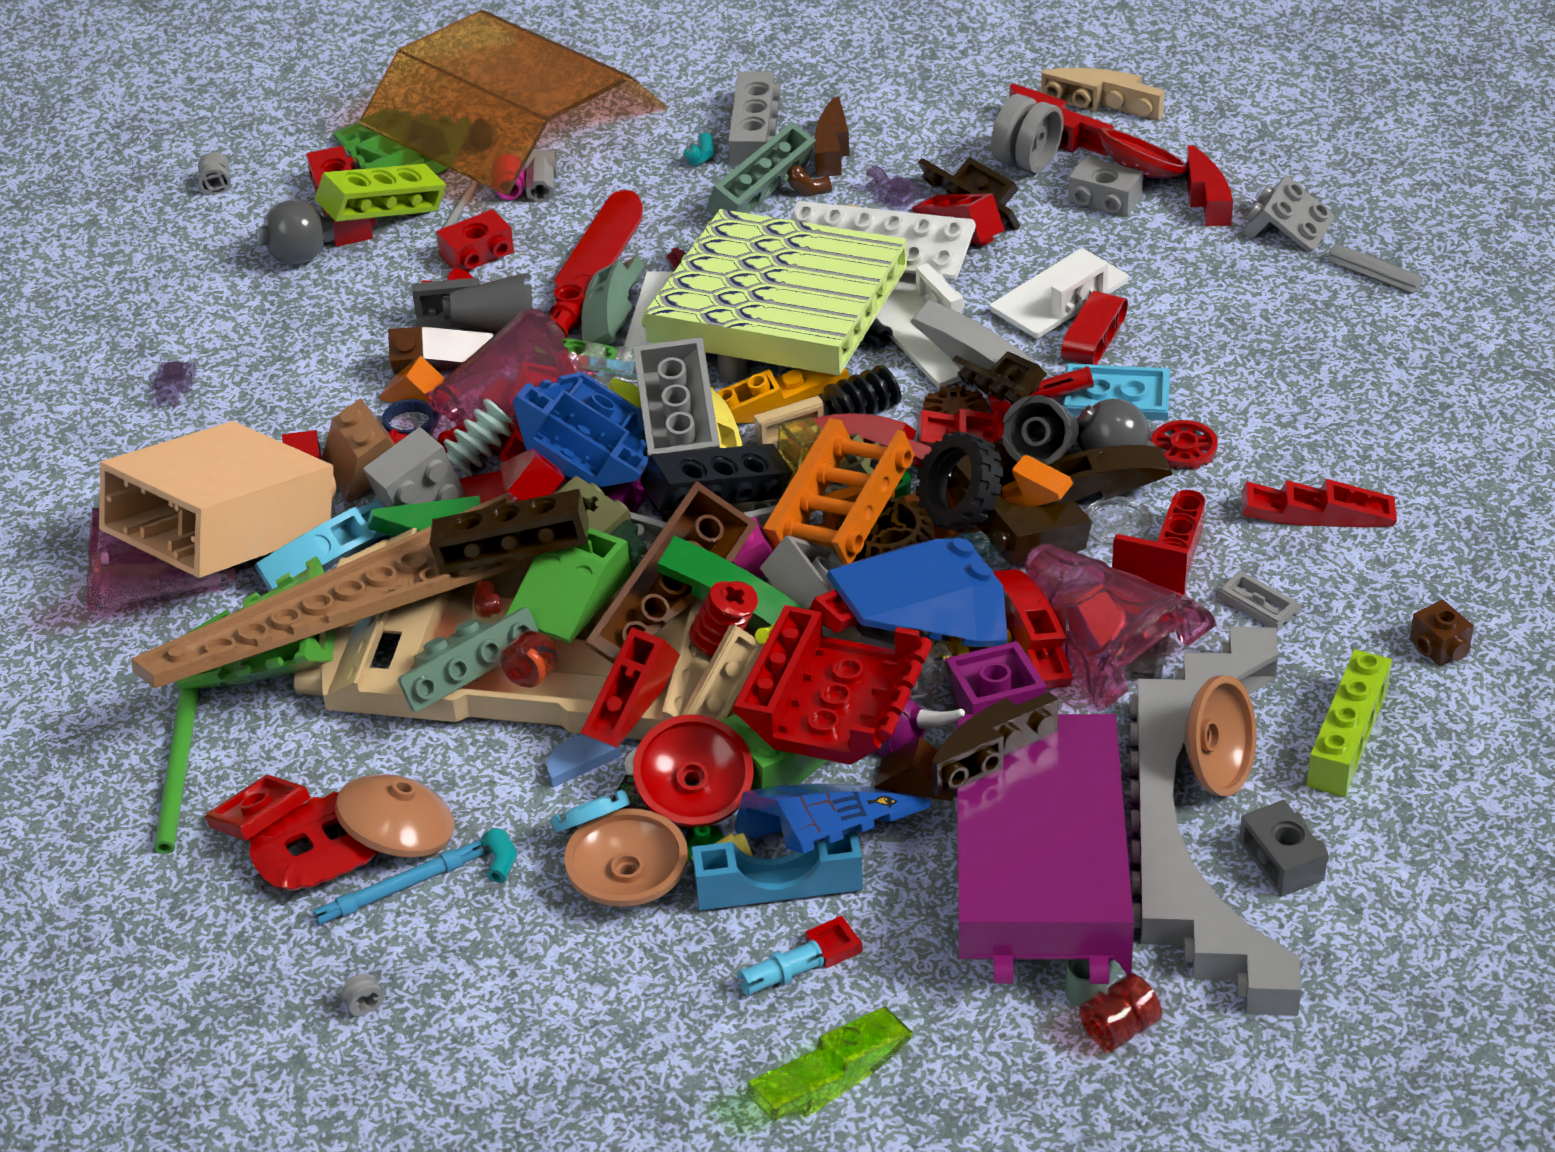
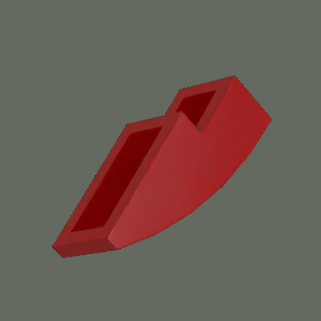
(1208, 188)

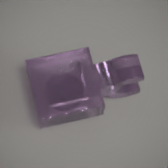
(896, 191)

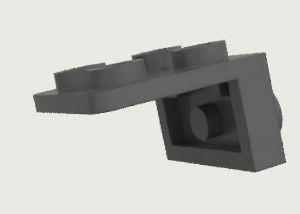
(429, 301)

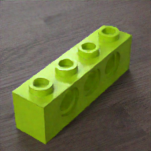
(379, 192)
(1349, 723)

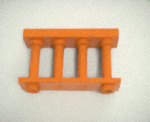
(822, 469)

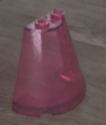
(517, 355)
(127, 575)

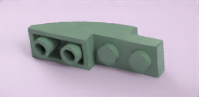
(607, 301)

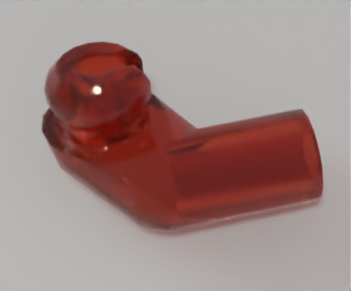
(486, 601)

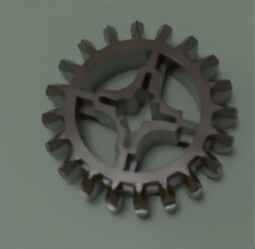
(897, 526)

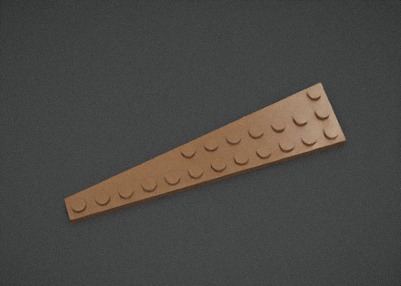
(335, 599)

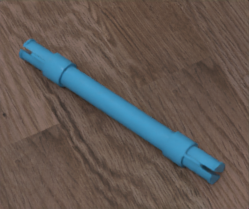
(351, 902)

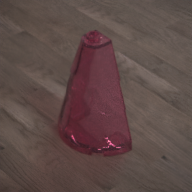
(1109, 617)

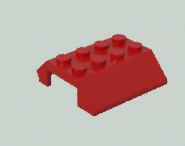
(828, 692)

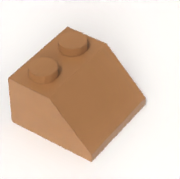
(352, 443)

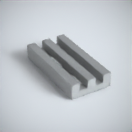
(1254, 604)

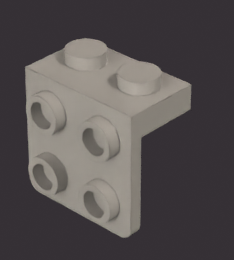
(1292, 212)

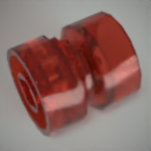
(1125, 1011)

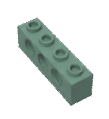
(762, 172)

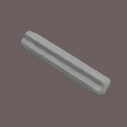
(1375, 268)

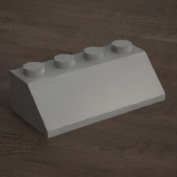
(675, 396)
(800, 573)

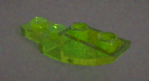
(837, 1065)

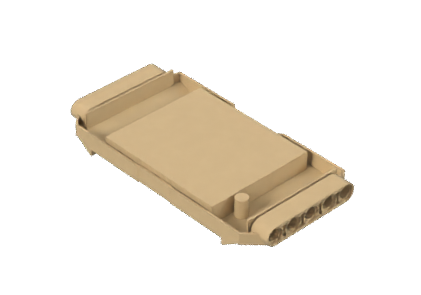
(559, 700)

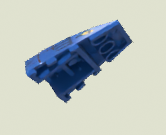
(820, 811)

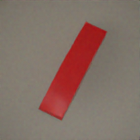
(934, 425)
(1330, 506)

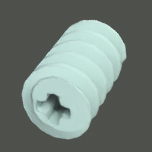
(478, 437)

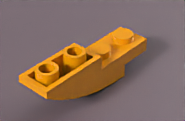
(766, 393)

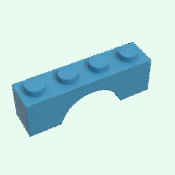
(733, 878)

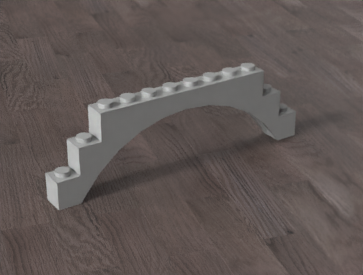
(1173, 894)

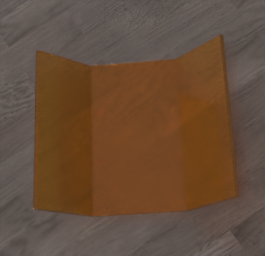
(485, 94)

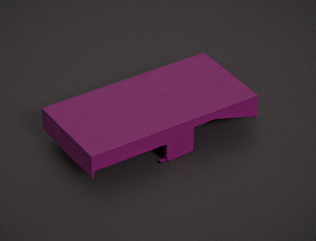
(1047, 854)

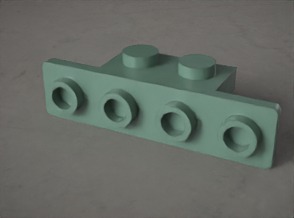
(460, 658)

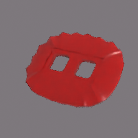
(321, 863)

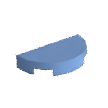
(577, 757)

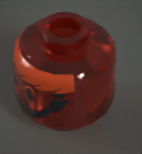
(529, 659)

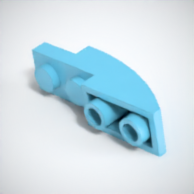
(328, 542)

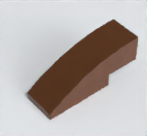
(831, 140)

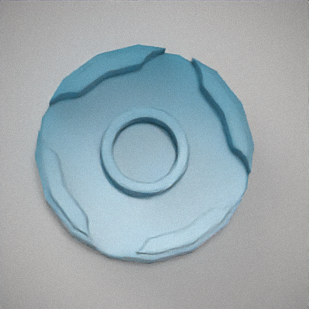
(589, 811)

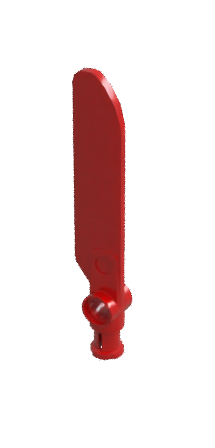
(596, 250)

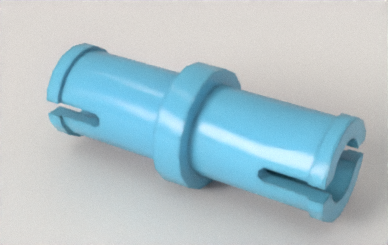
(780, 968)

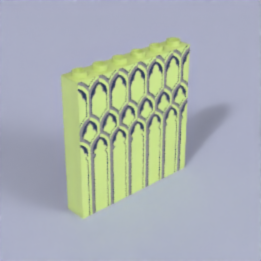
(778, 291)

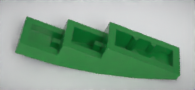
(703, 569)

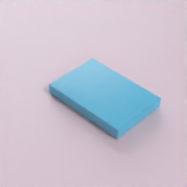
(1138, 385)

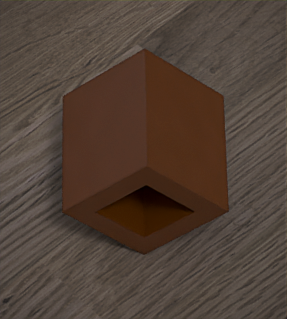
(1441, 633)

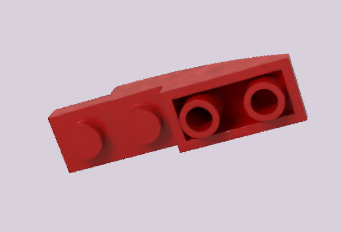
(1077, 128)
(880, 430)
(1035, 627)

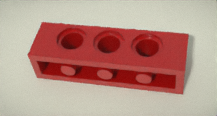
(332, 160)

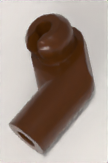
(805, 185)

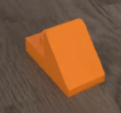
(1035, 484)

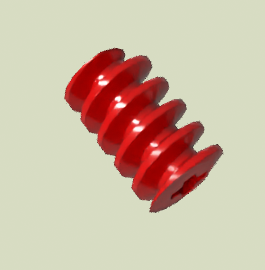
(724, 606)

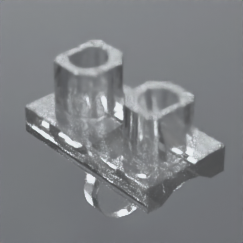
(603, 369)

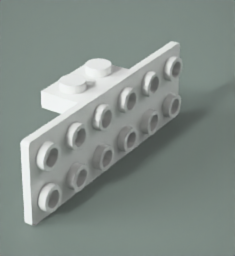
(929, 238)
(904, 303)

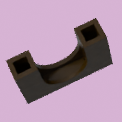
(1017, 528)

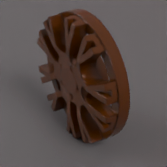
(946, 402)

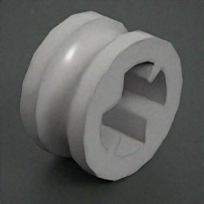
(362, 994)

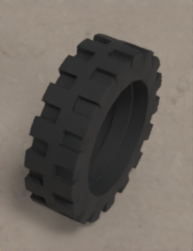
(982, 488)

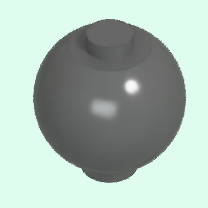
(295, 231)
(1112, 424)

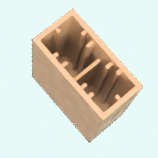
(214, 497)

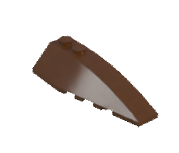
(654, 599)

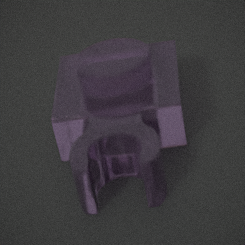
(173, 379)

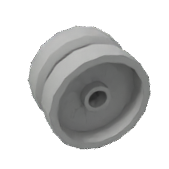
(1027, 133)

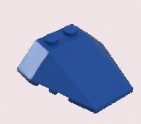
(583, 429)
(928, 588)

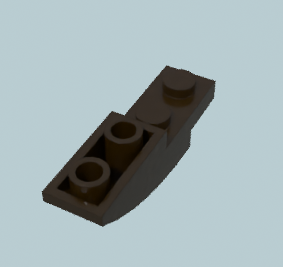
(1111, 470)
(986, 737)

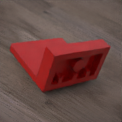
(1152, 561)

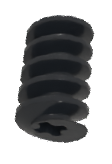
(862, 391)

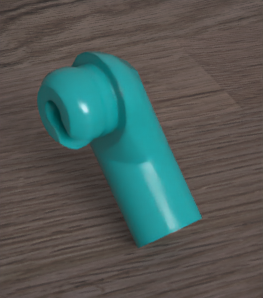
(698, 156)
(503, 851)

